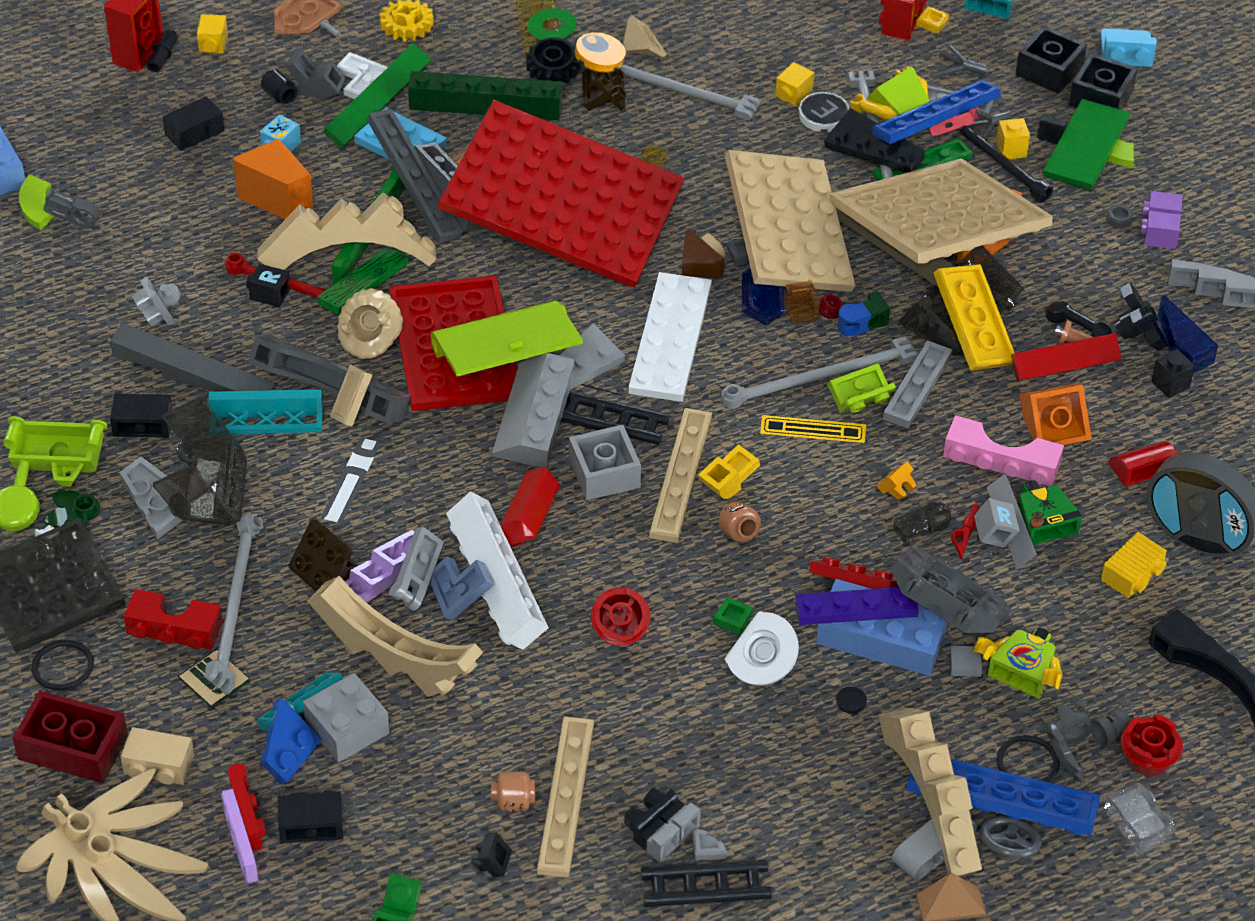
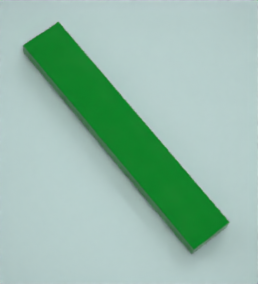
(376, 95)
(353, 251)

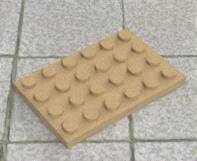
(789, 221)

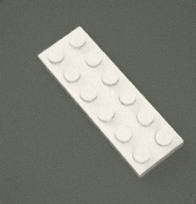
(670, 337)

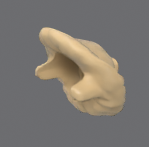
(369, 323)

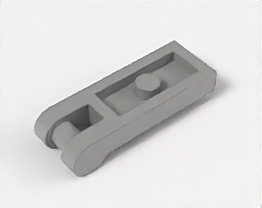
(417, 568)

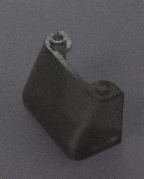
(930, 316)

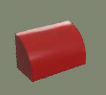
(1141, 463)

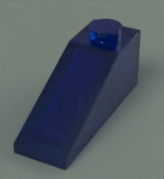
(1186, 336)

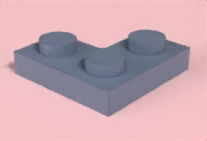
(459, 590)

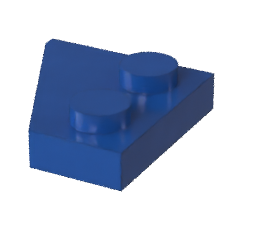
(288, 742)

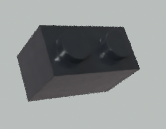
(193, 123)
(140, 415)
(310, 817)

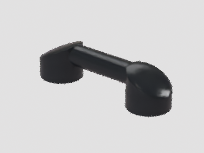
(1060, 311)

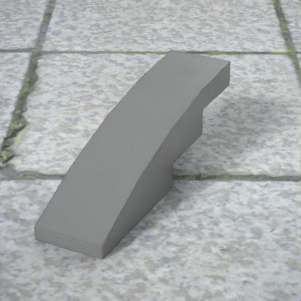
(1214, 281)

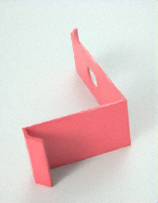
(958, 121)

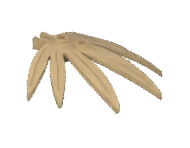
(87, 843)

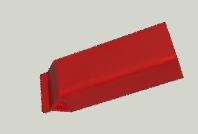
(529, 506)

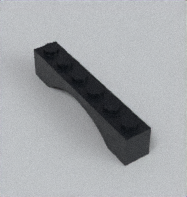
(1186, 644)

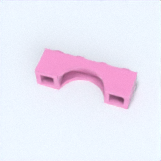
(1034, 461)

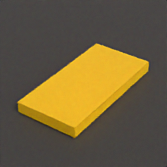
(975, 316)

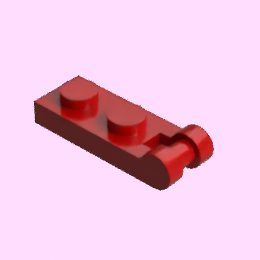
(247, 805)

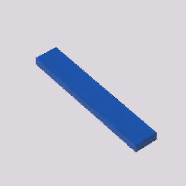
(936, 111)

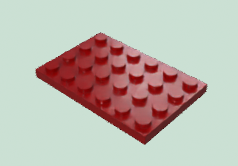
(440, 306)

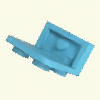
(1128, 46)

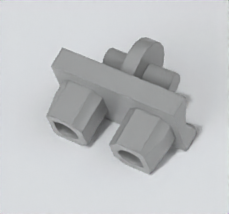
(166, 296)

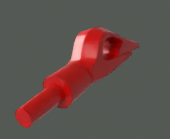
(965, 532)

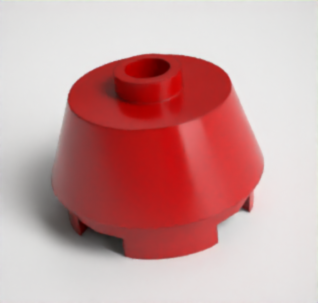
(620, 616)
(1151, 744)

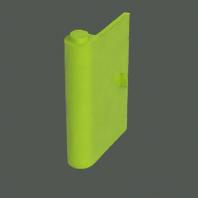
(506, 338)

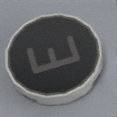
(822, 111)

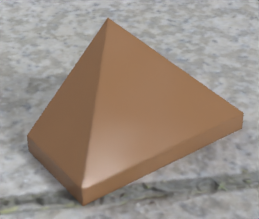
(950, 900)

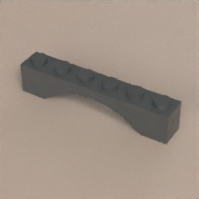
(299, 364)

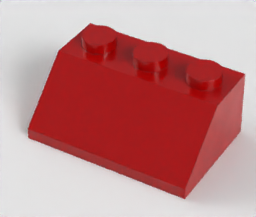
(133, 31)

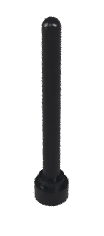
(1039, 189)

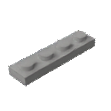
(917, 384)

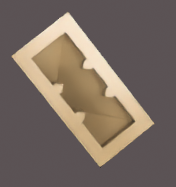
(641, 39)

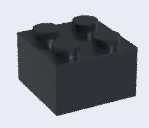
(1051, 59)
(1103, 82)

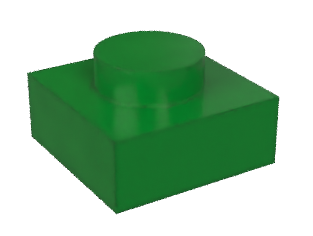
(733, 615)

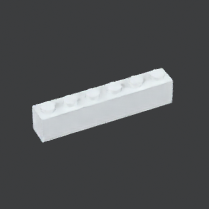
(510, 597)

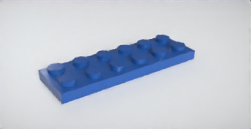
(1025, 798)

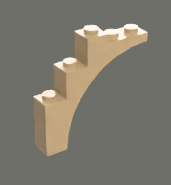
(344, 223)
(397, 650)
(946, 794)

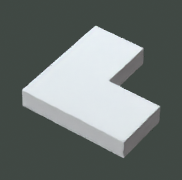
(361, 71)

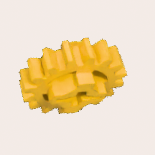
(406, 19)

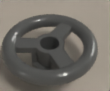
(1008, 844)

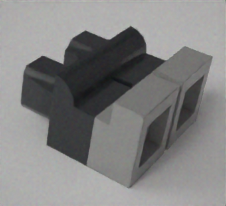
(663, 824)

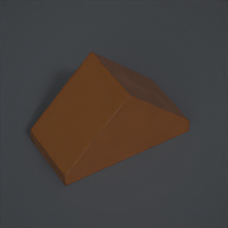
(700, 258)

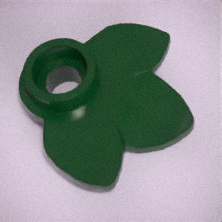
(71, 507)

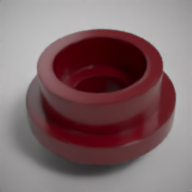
(830, 306)

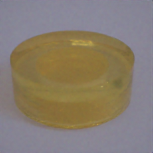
(654, 155)

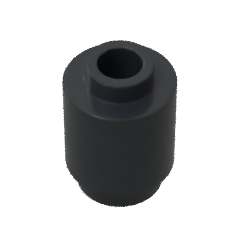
(278, 86)

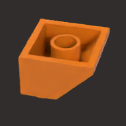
(1057, 414)

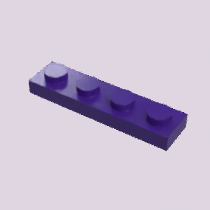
(854, 606)

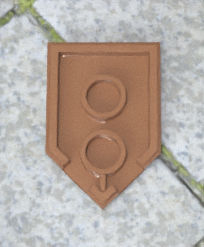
(303, 15)

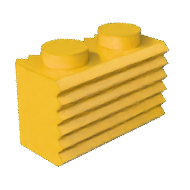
(1134, 565)

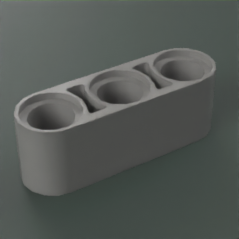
(920, 851)

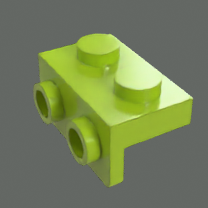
(860, 388)

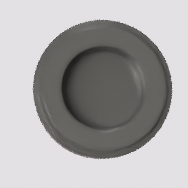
(1119, 216)

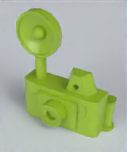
(45, 447)

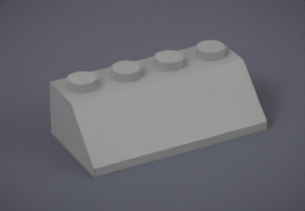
(534, 410)

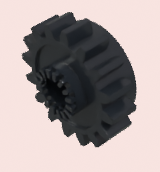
(552, 60)

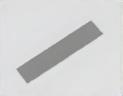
(1021, 545)

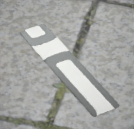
(350, 480)

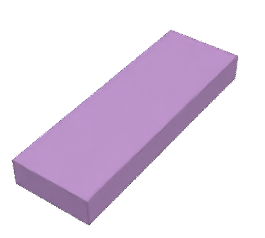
(239, 836)

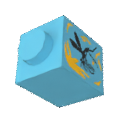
(284, 129)

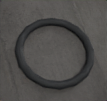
(81, 679)
(1006, 744)

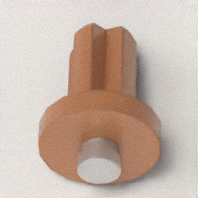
(1069, 334)

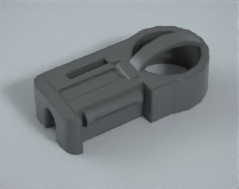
(68, 208)

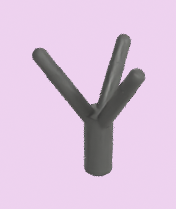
(964, 63)
(990, 120)

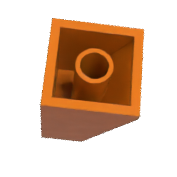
(273, 179)

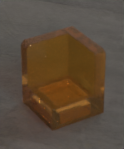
(801, 302)

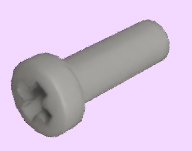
(325, 25)

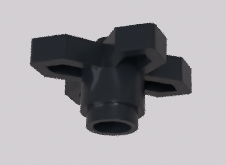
(1139, 319)

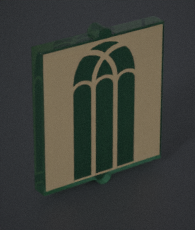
(203, 688)

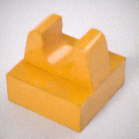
(896, 479)

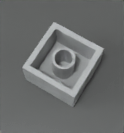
(604, 462)
(346, 717)

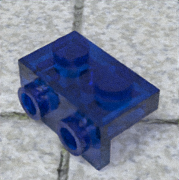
(761, 301)

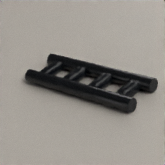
(627, 411)
(722, 891)

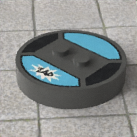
(1203, 504)

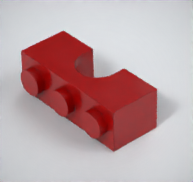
(195, 627)

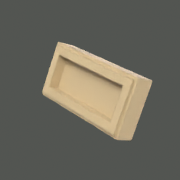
(351, 395)

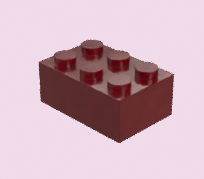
(70, 736)

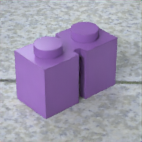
(1162, 220)

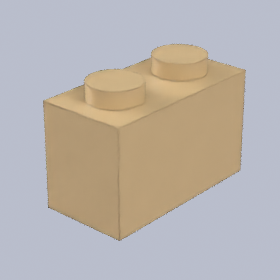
(164, 752)

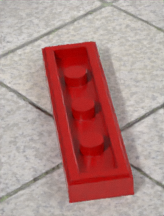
(1066, 357)

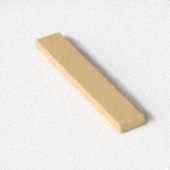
(680, 475)
(565, 797)

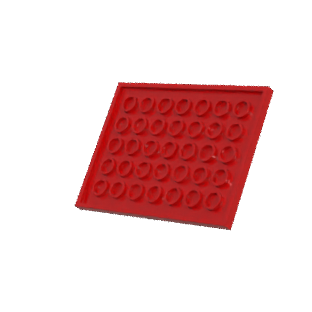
(562, 193)

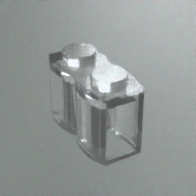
(1139, 818)

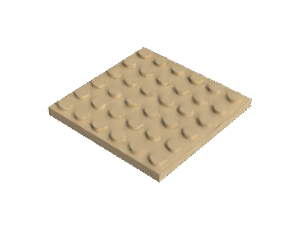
(940, 210)

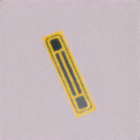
(813, 429)

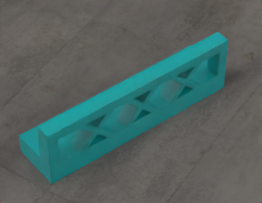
(266, 407)

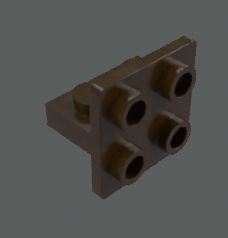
(602, 86)
(321, 556)

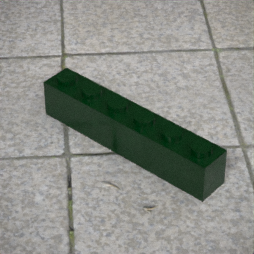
(476, 93)

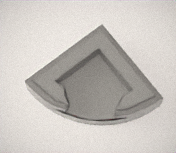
(706, 846)

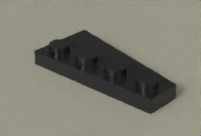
(855, 138)

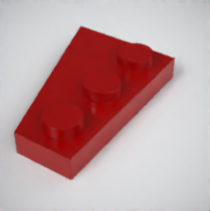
(853, 573)

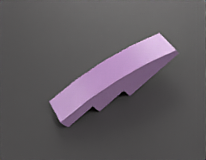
(382, 570)

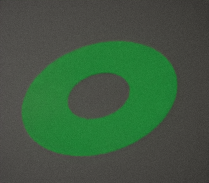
(568, 23)

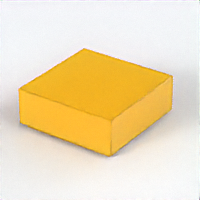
(932, 20)

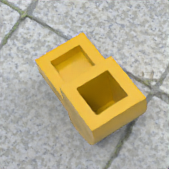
(727, 474)

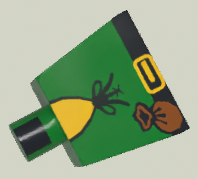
(1048, 513)

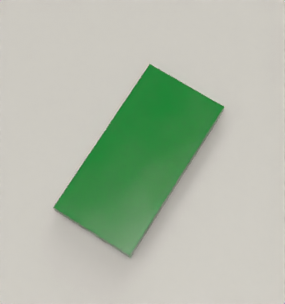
(1086, 144)

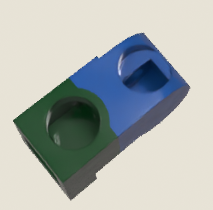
(863, 316)

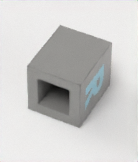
(996, 523)

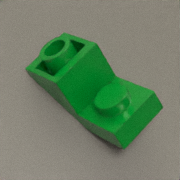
(400, 899)

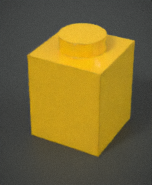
(212, 33)
(794, 84)
(1013, 138)

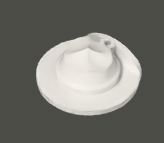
(764, 650)

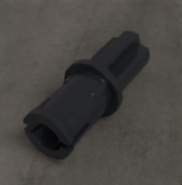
(162, 51)

